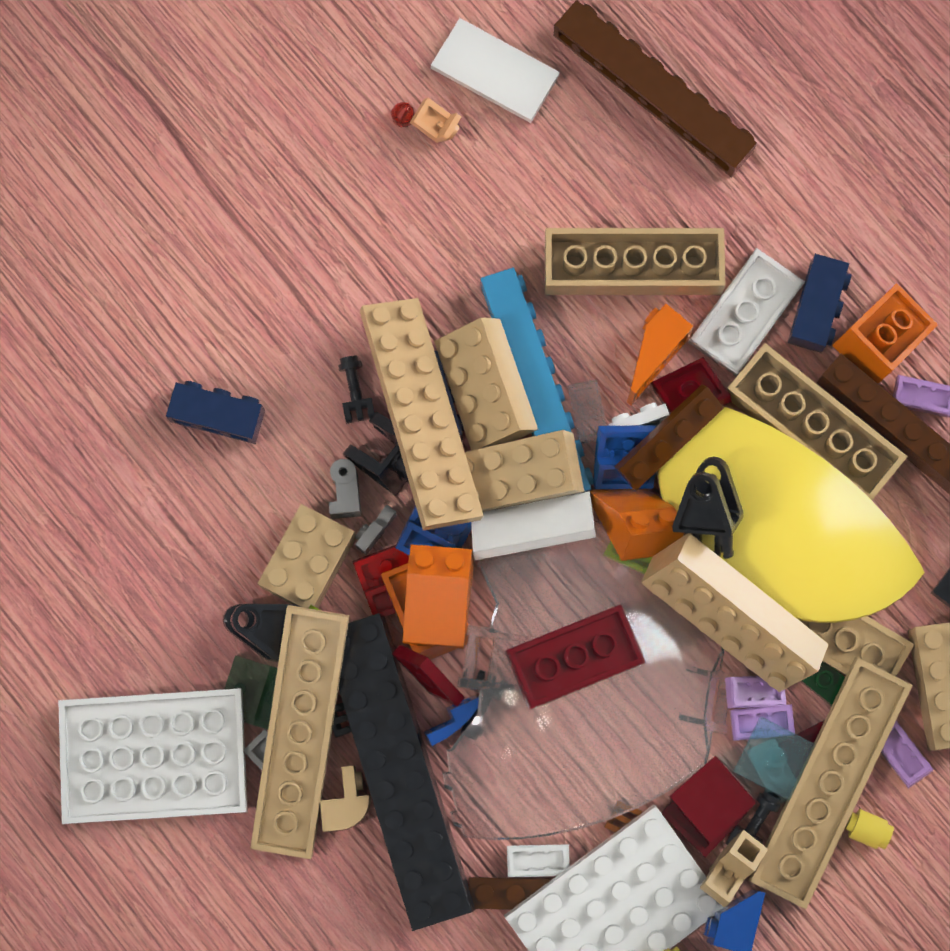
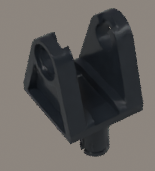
(388, 472)
(711, 507)
(263, 627)

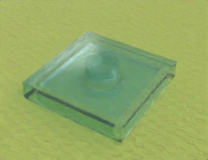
(774, 758)

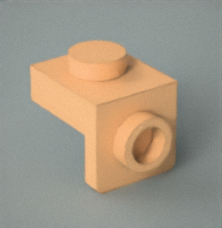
(435, 121)

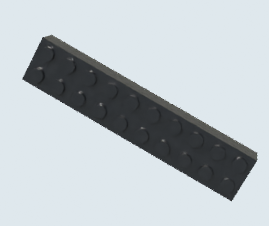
(401, 777)

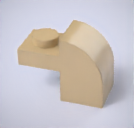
(346, 811)
(732, 867)

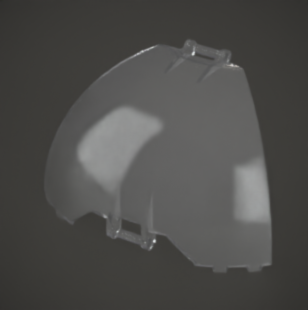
(598, 747)

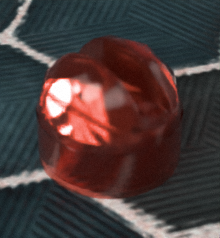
(406, 117)

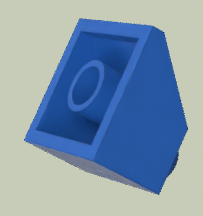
(737, 923)

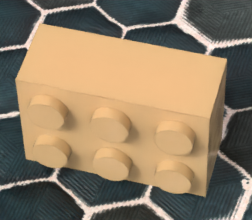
(307, 558)

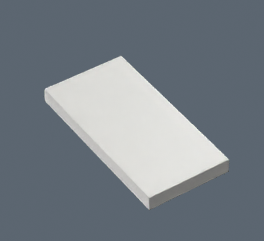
(495, 70)
(746, 312)
(533, 526)

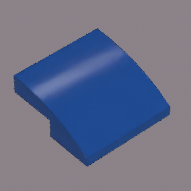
(611, 447)
(448, 536)
(458, 715)

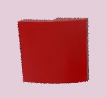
(369, 573)

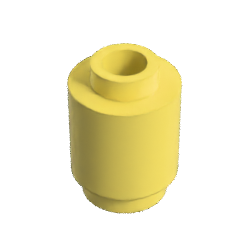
(869, 829)

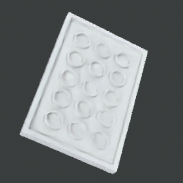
(152, 756)
(621, 896)

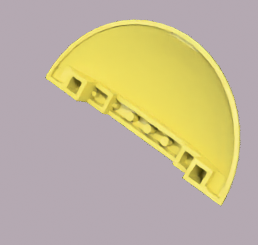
(804, 524)

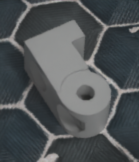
(347, 490)

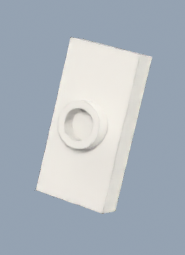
(537, 860)

